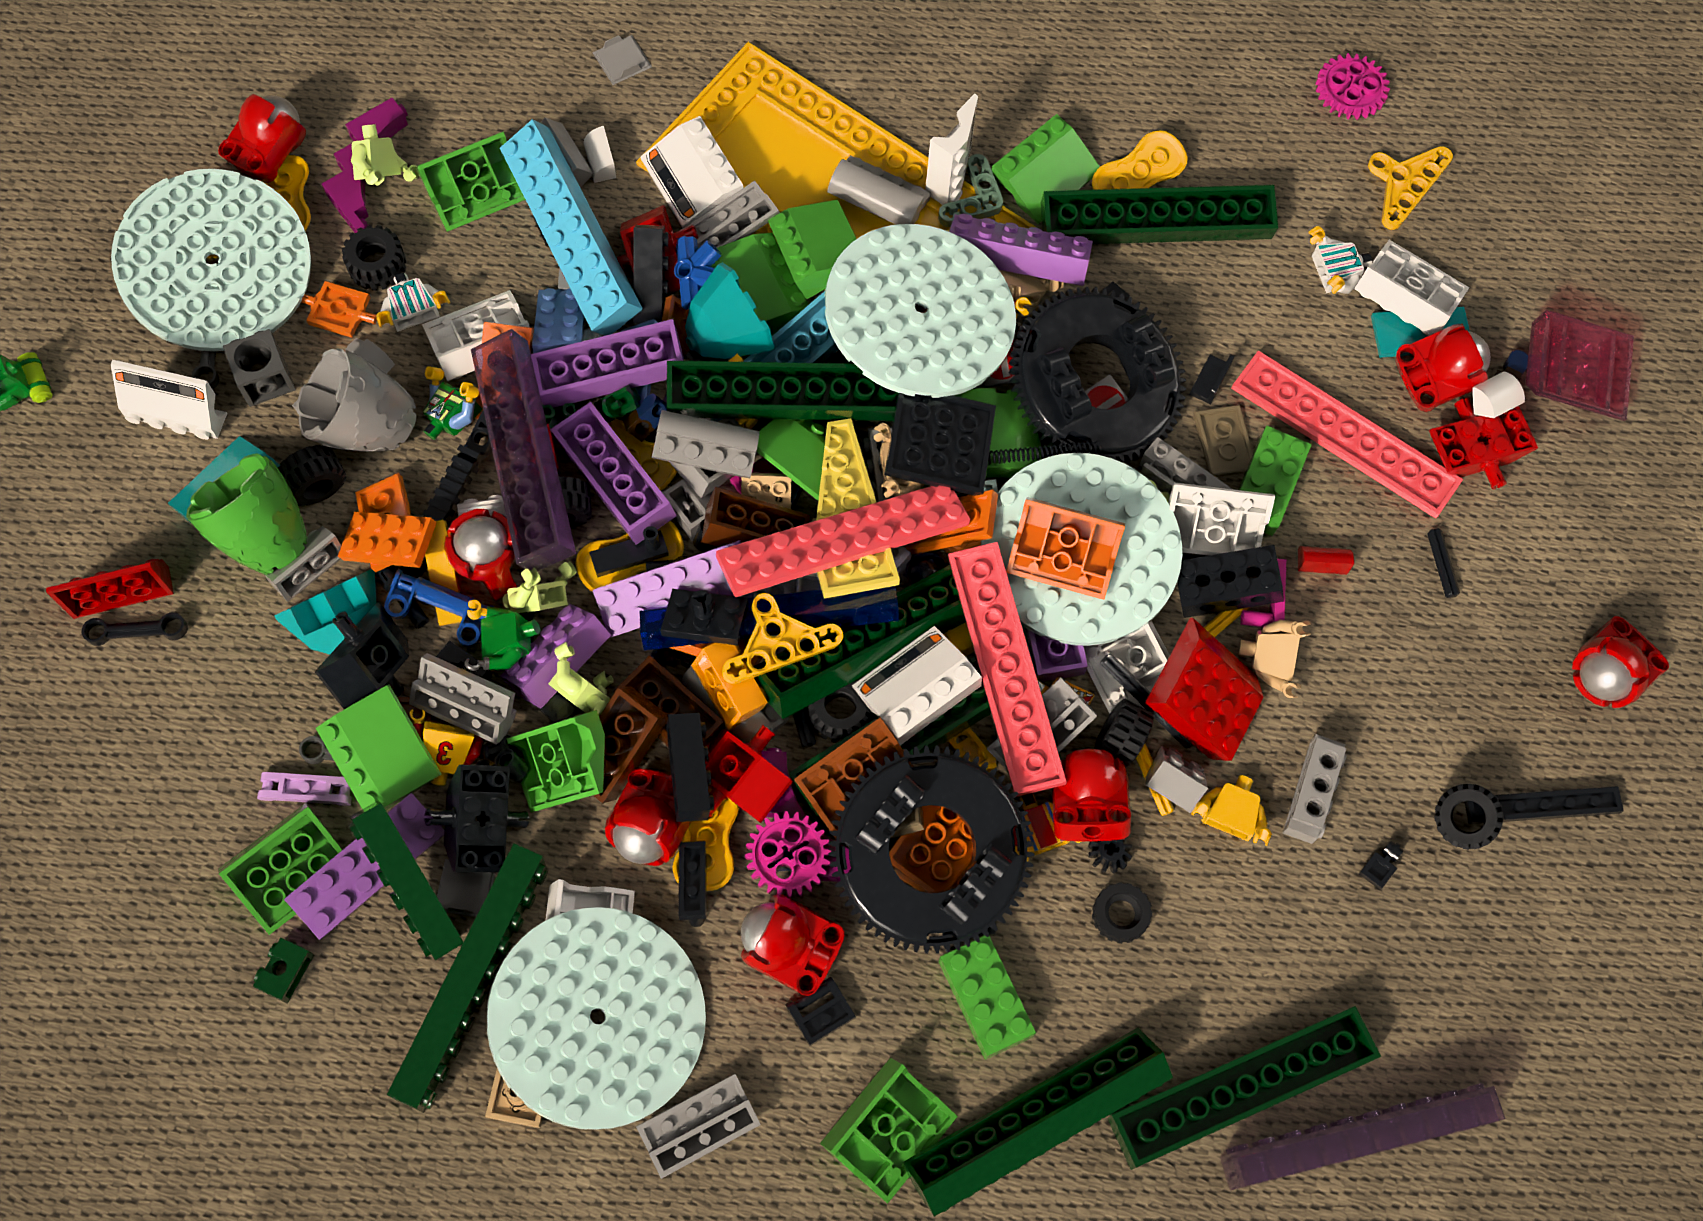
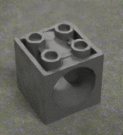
(266, 383)

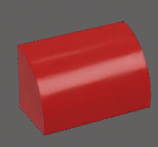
(1325, 560)

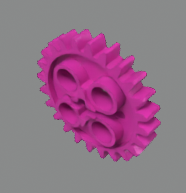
(1352, 86)
(774, 834)

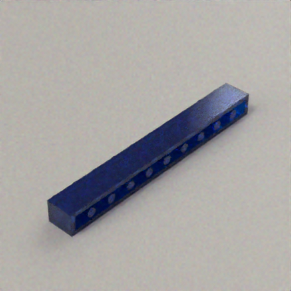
(806, 606)

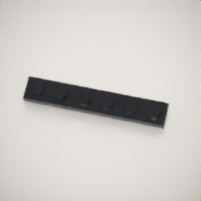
(1552, 804)

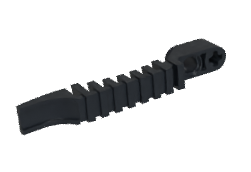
(452, 484)

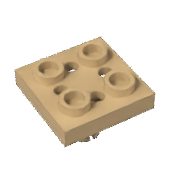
(768, 487)
(502, 1108)

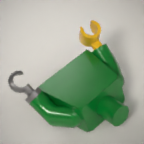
(503, 636)

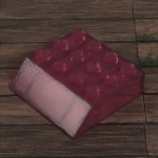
(1580, 364)

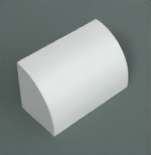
(599, 155)
(1497, 395)

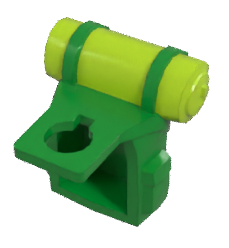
(22, 380)

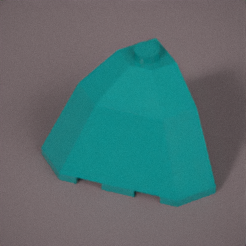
(724, 319)
(313, 617)

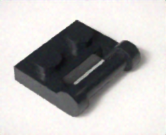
(825, 1018)

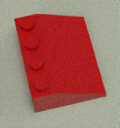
(113, 588)

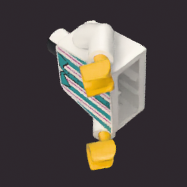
(1337, 262)
(410, 303)

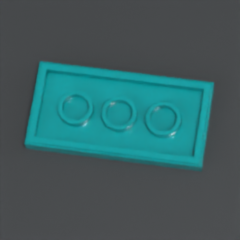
(1393, 332)

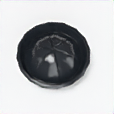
(923, 565)

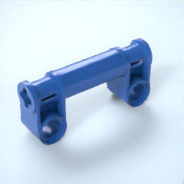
(436, 596)

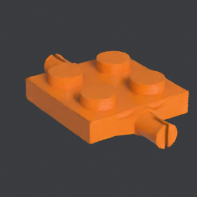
(338, 309)

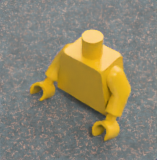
(1235, 811)

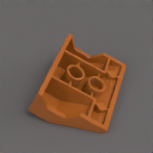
(832, 776)

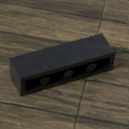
(650, 270)
(688, 767)

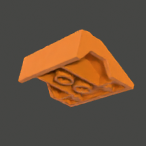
(1065, 548)

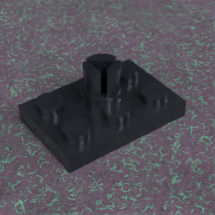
(704, 616)

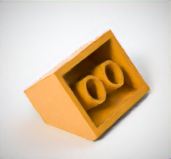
(733, 701)

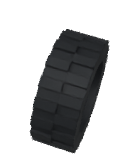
(1127, 893)

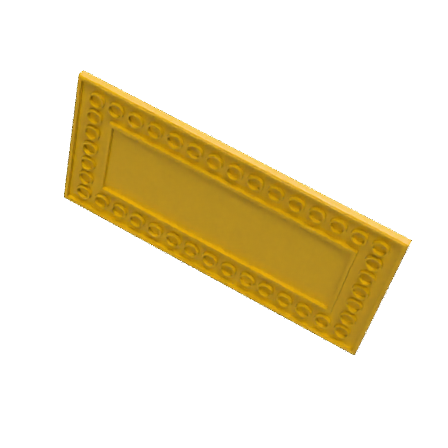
(794, 136)

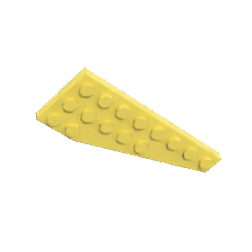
(842, 489)

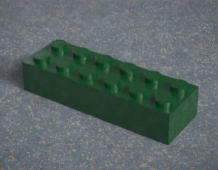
(406, 879)

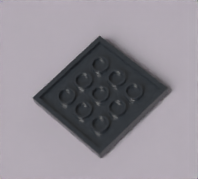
(941, 442)

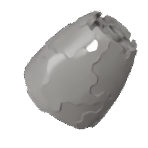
(354, 405)

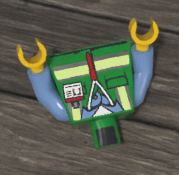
(449, 407)

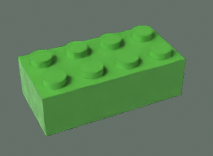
(1275, 470)
(987, 997)

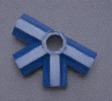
(693, 266)

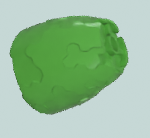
(250, 515)

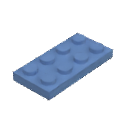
(557, 320)

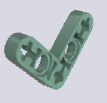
(982, 195)

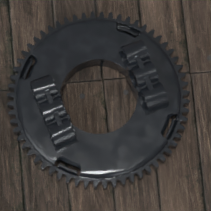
(1053, 391)
(981, 890)

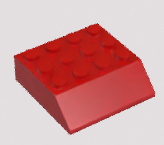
(1206, 693)

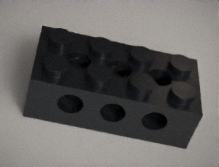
(1239, 593)

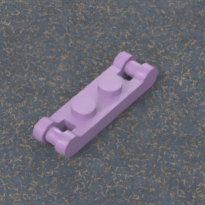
(304, 788)

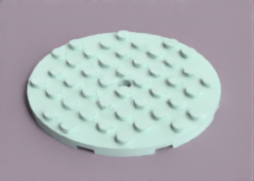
(203, 213)
(913, 352)
(1145, 561)
(587, 1070)

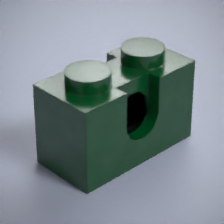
(283, 985)

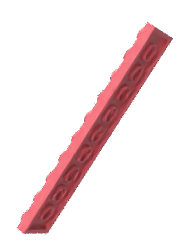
(1347, 434)
(841, 539)
(1006, 670)

